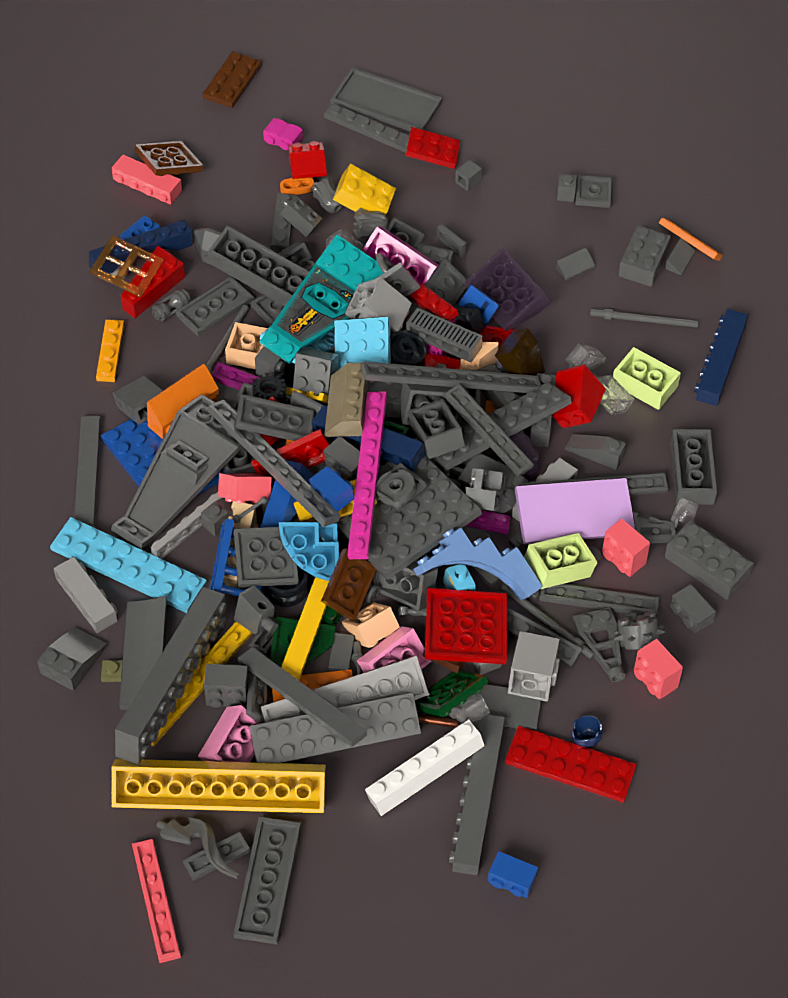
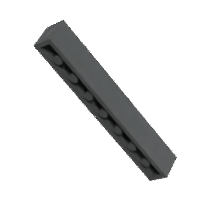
(477, 798)

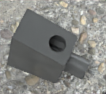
(255, 611)

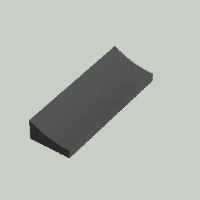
(142, 644)

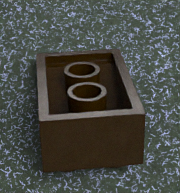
(521, 354)

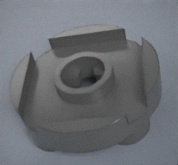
(396, 496)

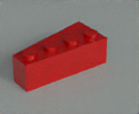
(166, 277)

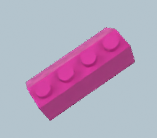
(399, 251)

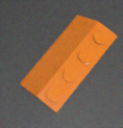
(164, 406)

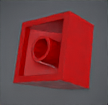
(307, 160)

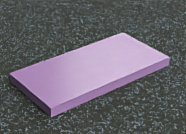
(572, 508)

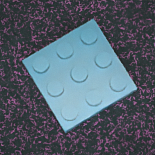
(363, 340)

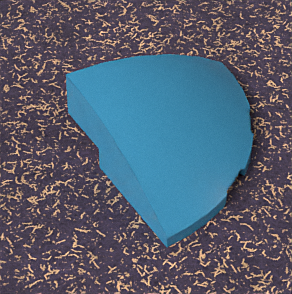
(311, 546)

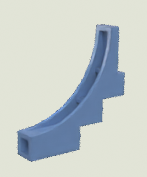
(506, 565)

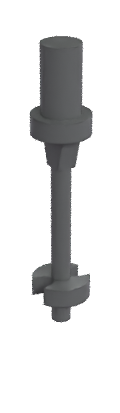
(357, 654)

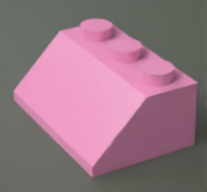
(395, 648)
(230, 738)

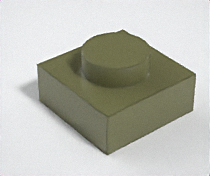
(111, 670)

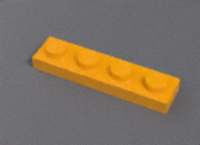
(110, 350)

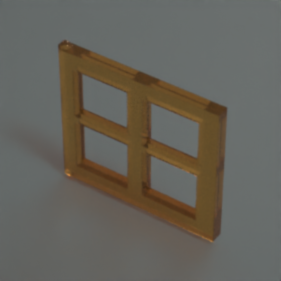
(125, 266)

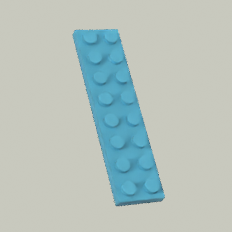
(128, 564)

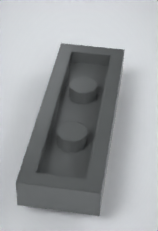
(228, 849)

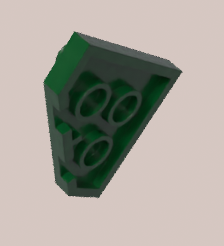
(284, 634)

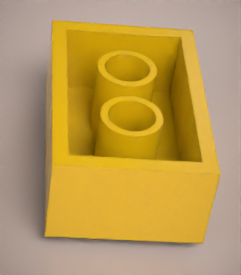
(363, 190)

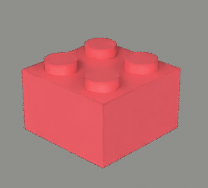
(244, 487)
(625, 547)
(657, 669)

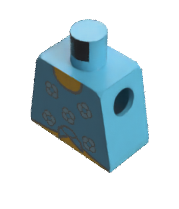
(458, 578)

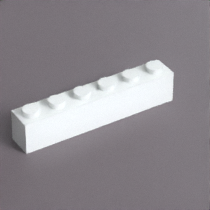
(424, 767)

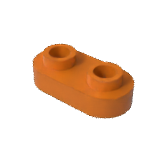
(296, 186)

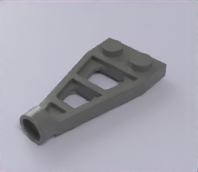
(595, 622)

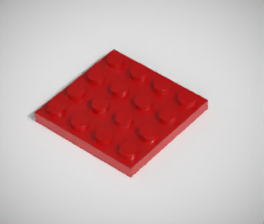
(466, 626)

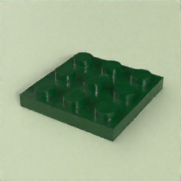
(450, 692)

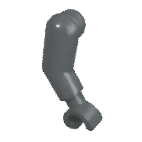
(404, 610)

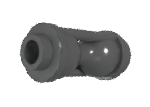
(178, 299)

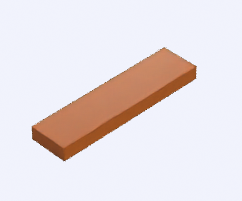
(690, 239)

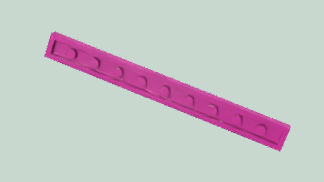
(367, 476)

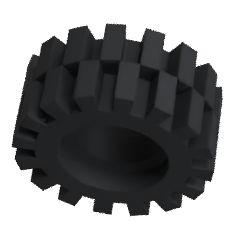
(269, 382)

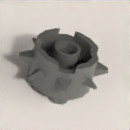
(638, 630)

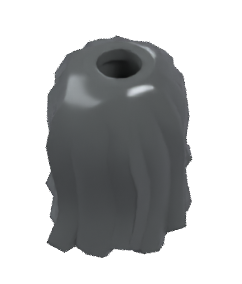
(324, 193)
(368, 221)

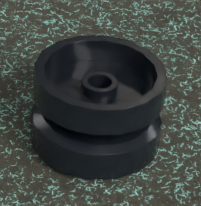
(407, 348)
(289, 594)

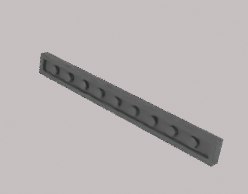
(449, 377)
(275, 465)

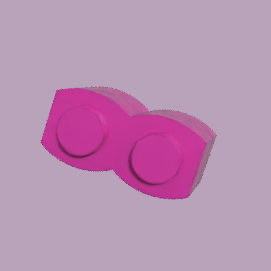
(282, 134)

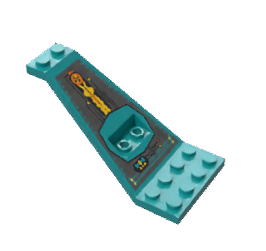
(311, 317)

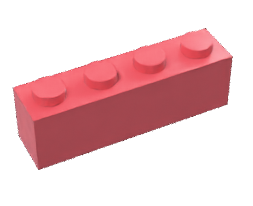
(140, 177)

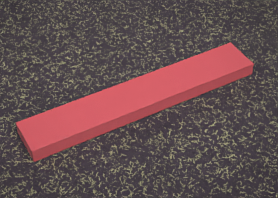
(156, 901)

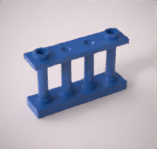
(220, 567)

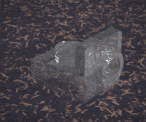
(683, 508)

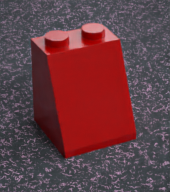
(585, 395)

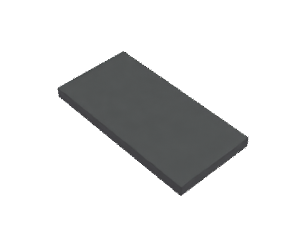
(386, 100)

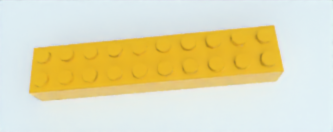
(219, 786)

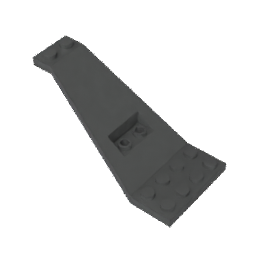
(184, 464)

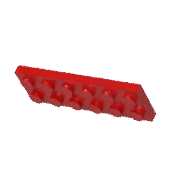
(570, 764)

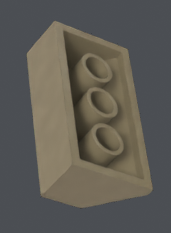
(346, 402)

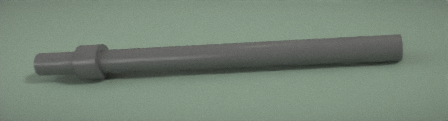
(608, 314)
(223, 343)
(549, 622)

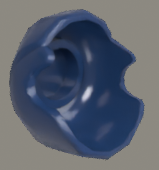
(587, 731)

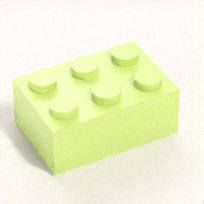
(646, 378)
(560, 560)

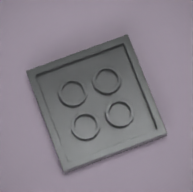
(262, 558)

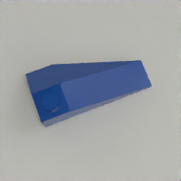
(280, 504)

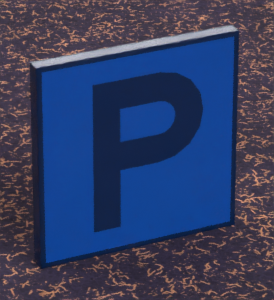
(477, 299)

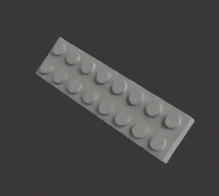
(375, 684)

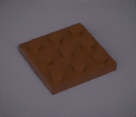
(168, 158)

